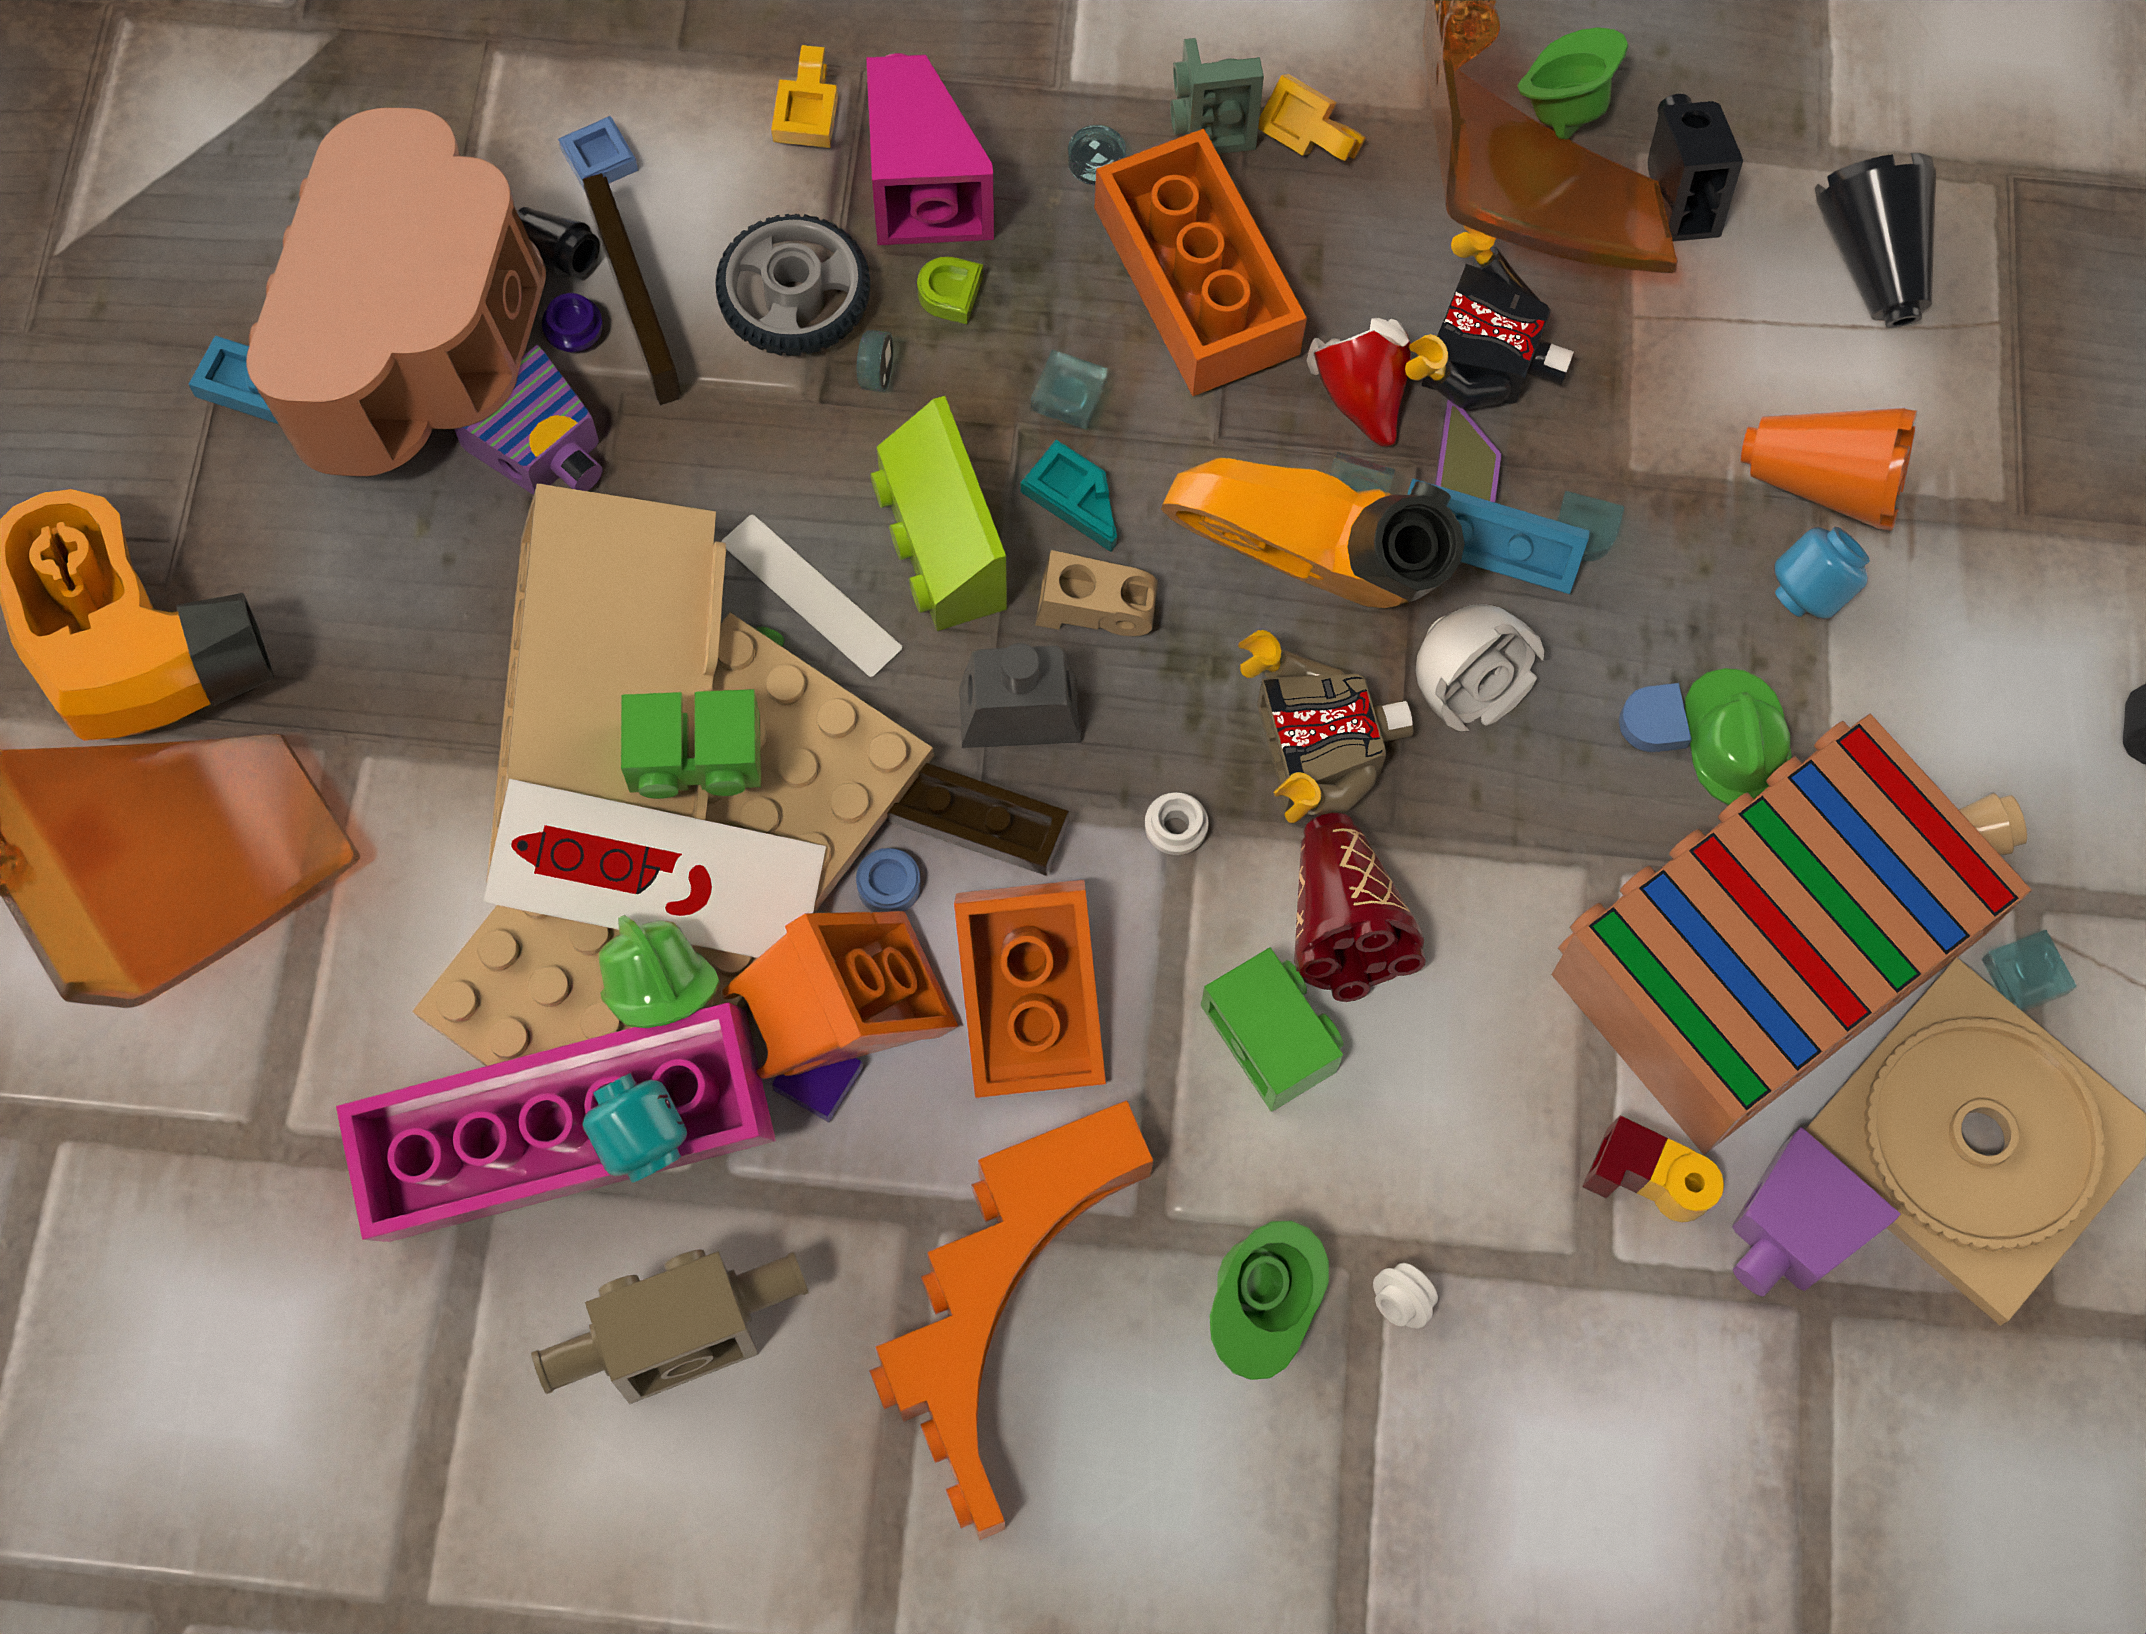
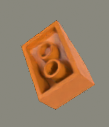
(1029, 988)

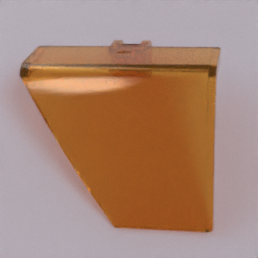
(1517, 176)
(158, 856)

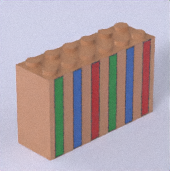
(1785, 929)

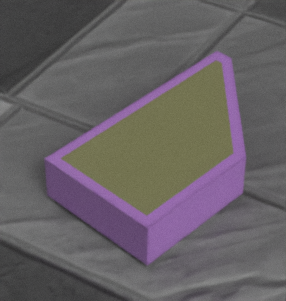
(1466, 456)

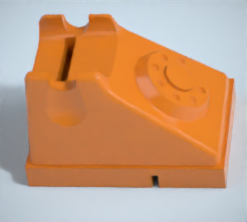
(841, 991)

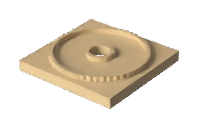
(1971, 1216)

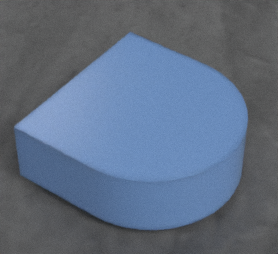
(1655, 719)

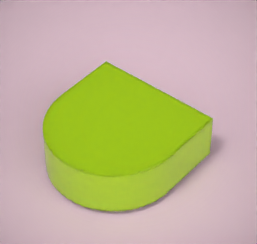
(949, 287)

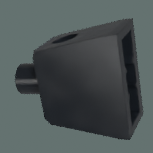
(1699, 146)

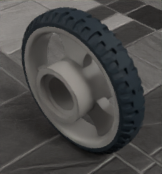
(787, 263)

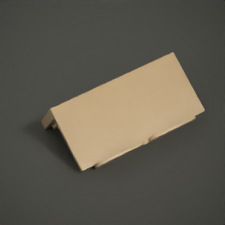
(605, 607)

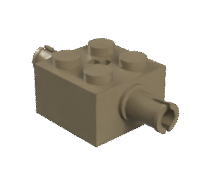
(670, 1325)

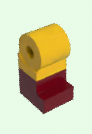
(1656, 1168)

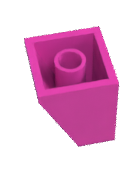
(925, 159)

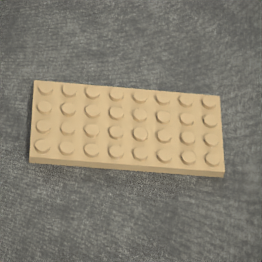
(824, 781)

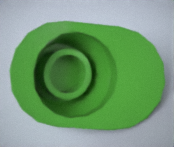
(1574, 78)
(1735, 733)
(654, 974)
(1267, 1298)

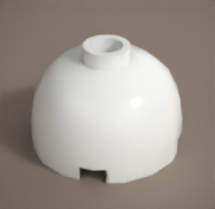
(1476, 664)

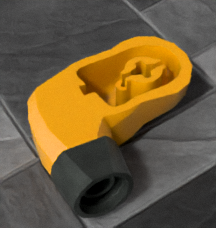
(1322, 531)
(93, 632)

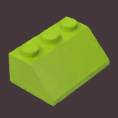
(941, 519)

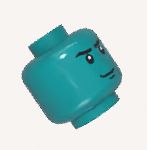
(634, 1127)

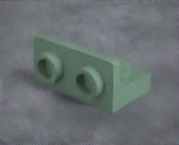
(1217, 97)

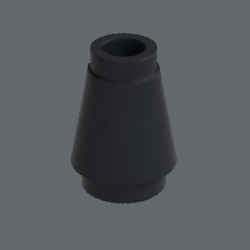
(561, 242)

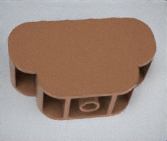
(393, 296)

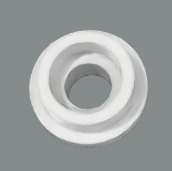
(1176, 806)
(1405, 1296)

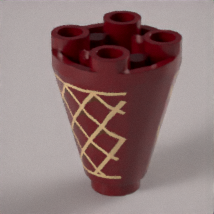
(1350, 914)

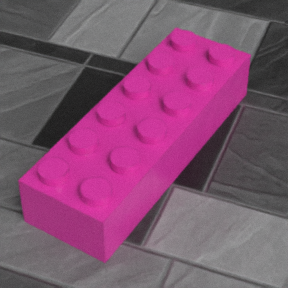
(517, 1126)

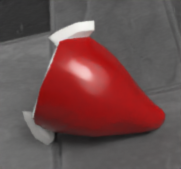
(1366, 376)

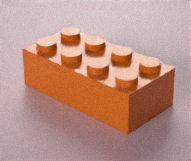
(1199, 262)

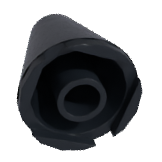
(1885, 232)

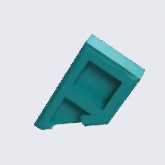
(1073, 492)

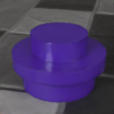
(572, 322)

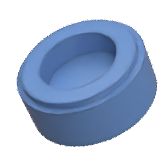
(888, 881)

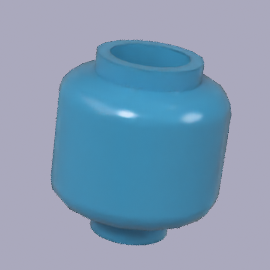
(1821, 572)

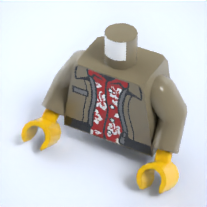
(1320, 728)

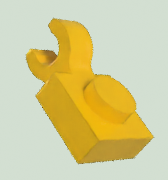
(806, 106)
(1300, 119)

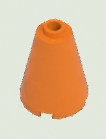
(1836, 459)

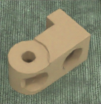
(1096, 595)

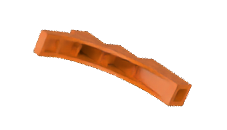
(1034, 1196)

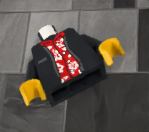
(1487, 334)

